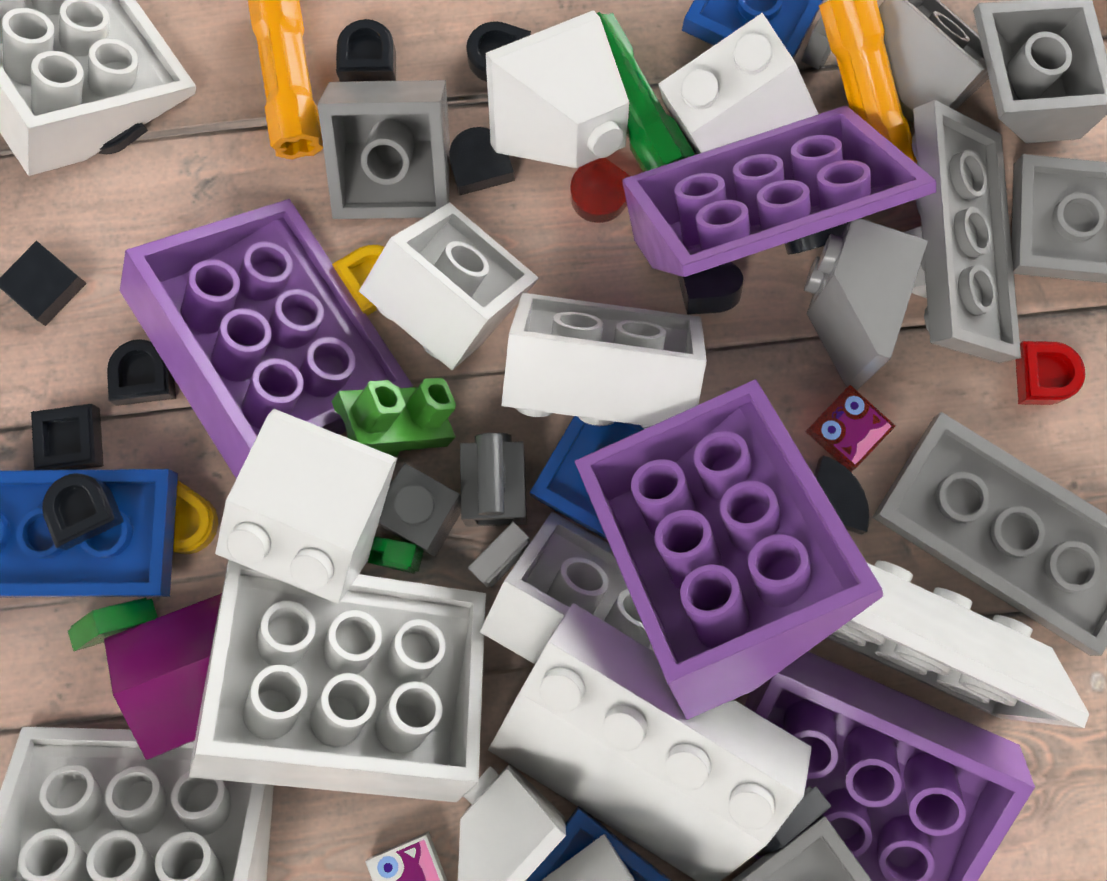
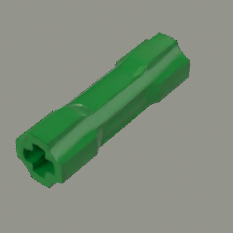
(651, 132)

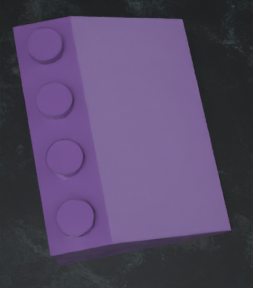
(768, 191)
(254, 324)
(726, 546)
(903, 779)

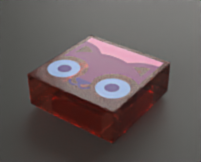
(850, 428)

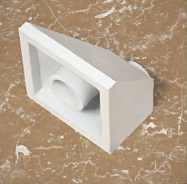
(557, 95)
(506, 828)

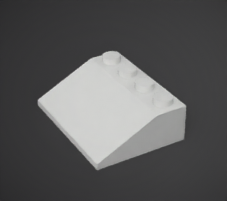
(80, 77)
(963, 652)
(344, 692)
(617, 744)
(99, 811)

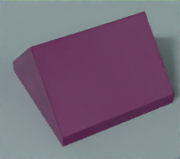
(162, 674)

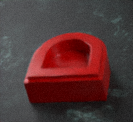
(1048, 373)

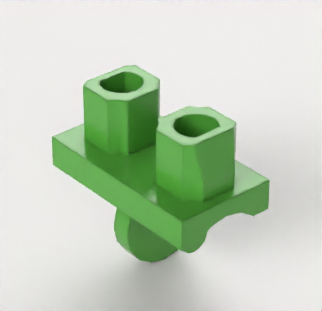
(397, 417)

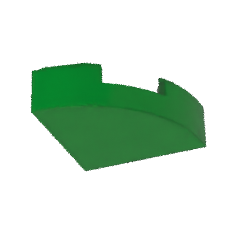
(395, 555)
(110, 621)

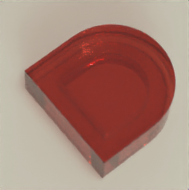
(598, 191)

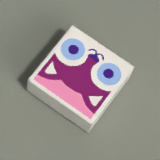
(407, 862)

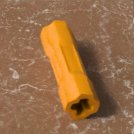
(858, 43)
(289, 100)

